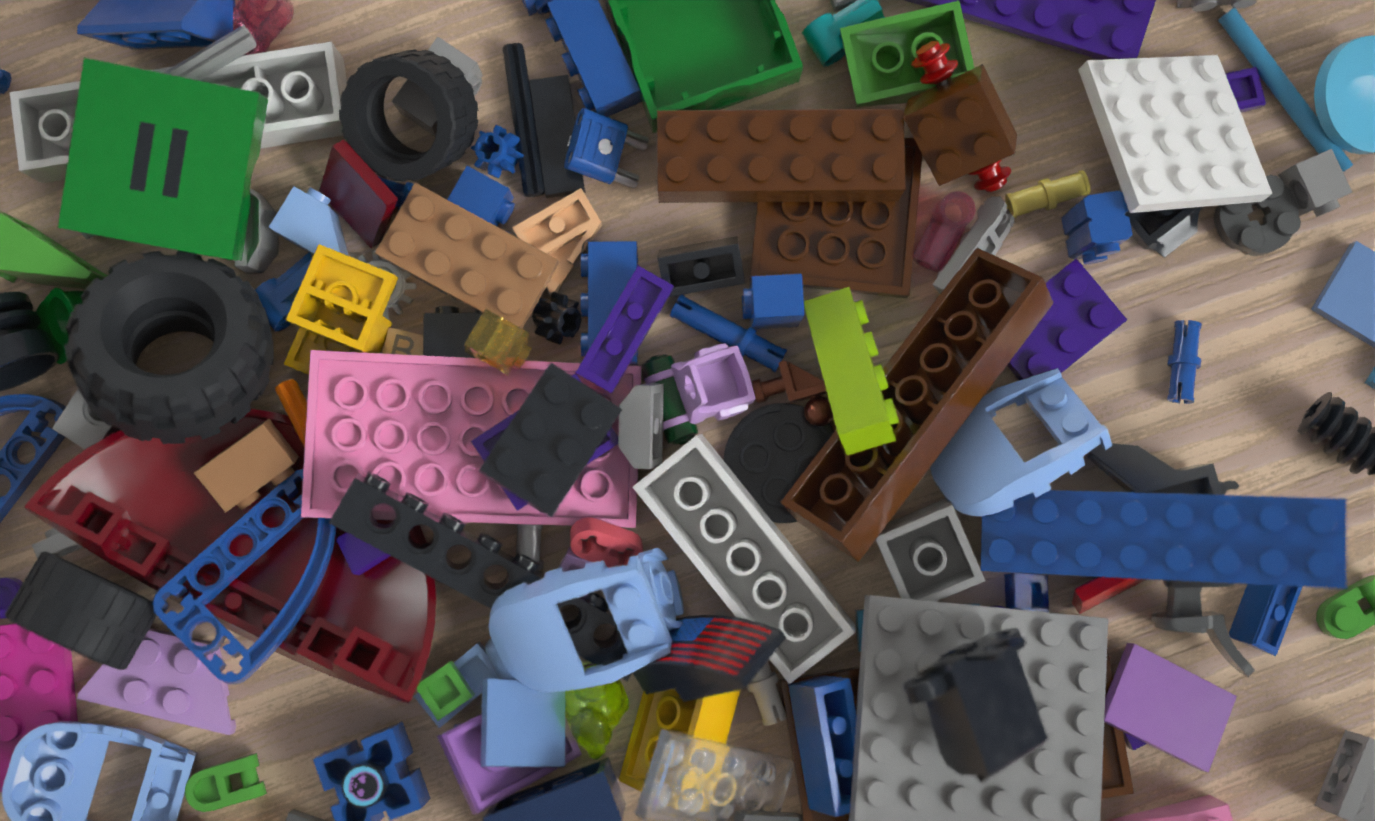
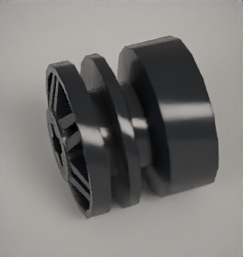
(23, 347)

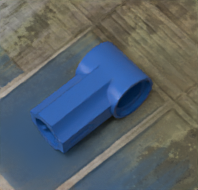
(279, 293)

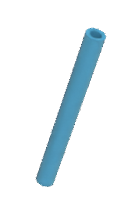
(1280, 85)

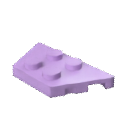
(165, 684)

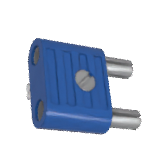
(598, 146)

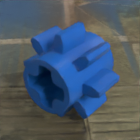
(497, 151)

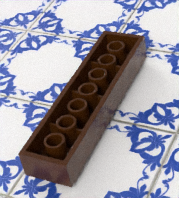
(934, 388)

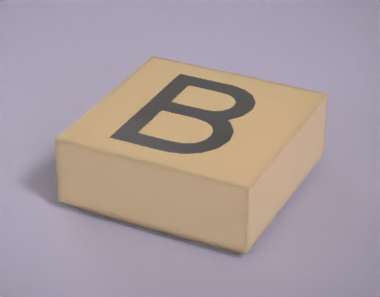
(403, 343)

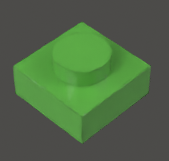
(445, 690)

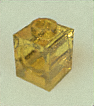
(498, 343)

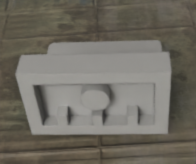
(1351, 780)

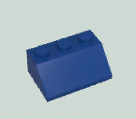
(158, 23)

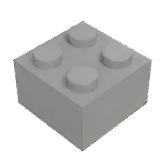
(929, 553)

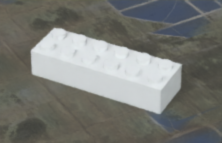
(744, 555)

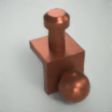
(799, 387)

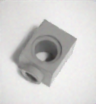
(1317, 183)

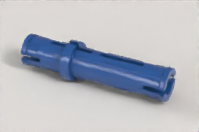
(728, 332)

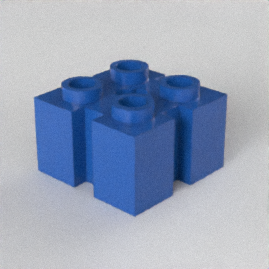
(389, 750)

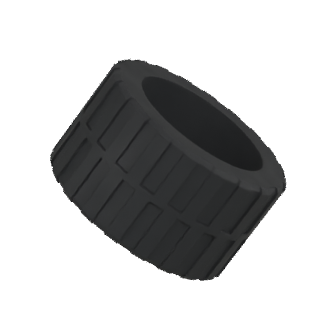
(367, 128)
(82, 611)

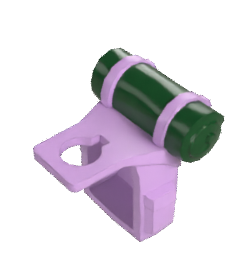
(700, 388)

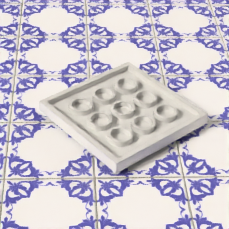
(1174, 132)

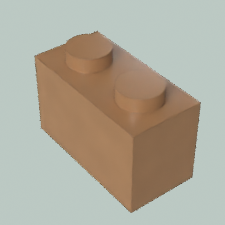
(247, 466)

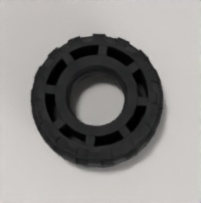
(156, 299)

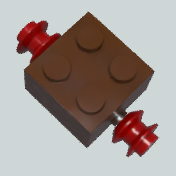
(960, 122)

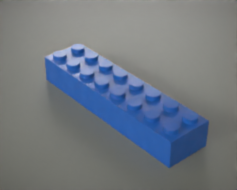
(1171, 537)

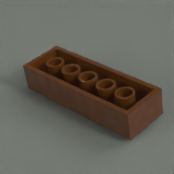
(780, 155)

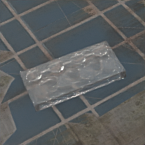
(710, 780)

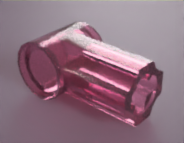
(943, 234)

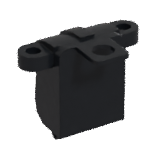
(980, 705)

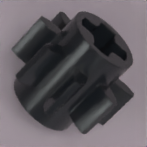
(556, 317)

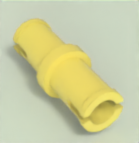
(1048, 194)

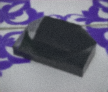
(1164, 228)

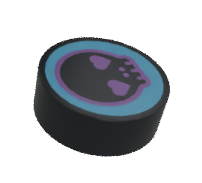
(364, 784)

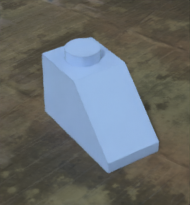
(309, 221)

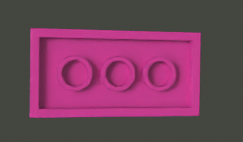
(34, 687)

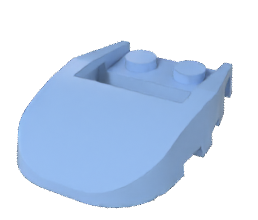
(982, 469)
(537, 644)
(60, 764)

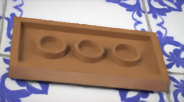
(466, 256)

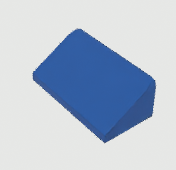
(1264, 616)

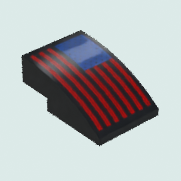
(711, 656)

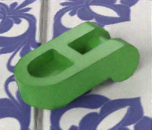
(1341, 614)
(212, 786)

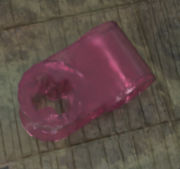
(261, 23)

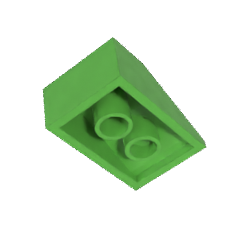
(883, 52)
(39, 259)

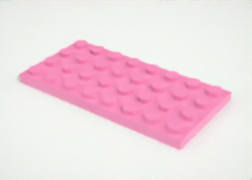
(416, 426)

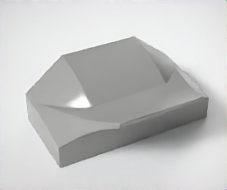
(260, 242)
(642, 426)

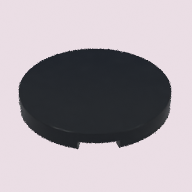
(772, 452)

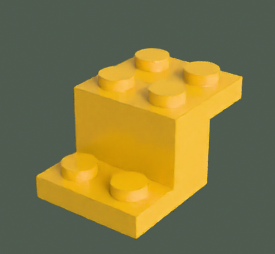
(339, 307)

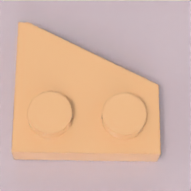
(562, 233)

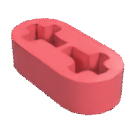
(606, 544)

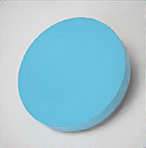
(1347, 95)

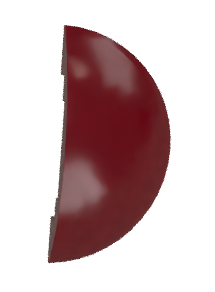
(153, 517)

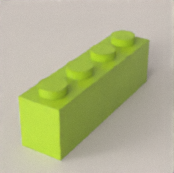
(848, 371)

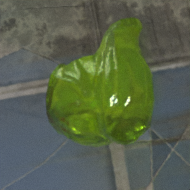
(595, 714)

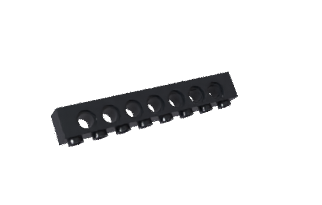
(356, 518)

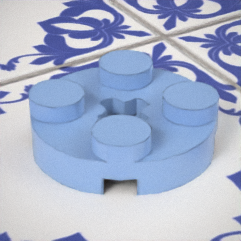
(664, 586)

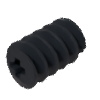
(1343, 431)

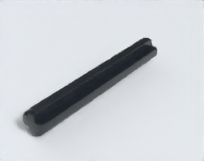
(523, 119)

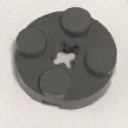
(1249, 236)

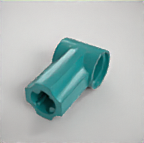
(824, 32)

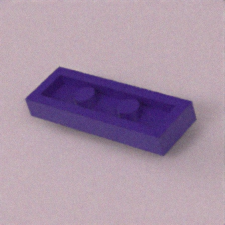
(625, 329)

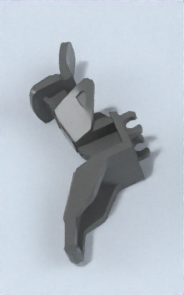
(1144, 473)

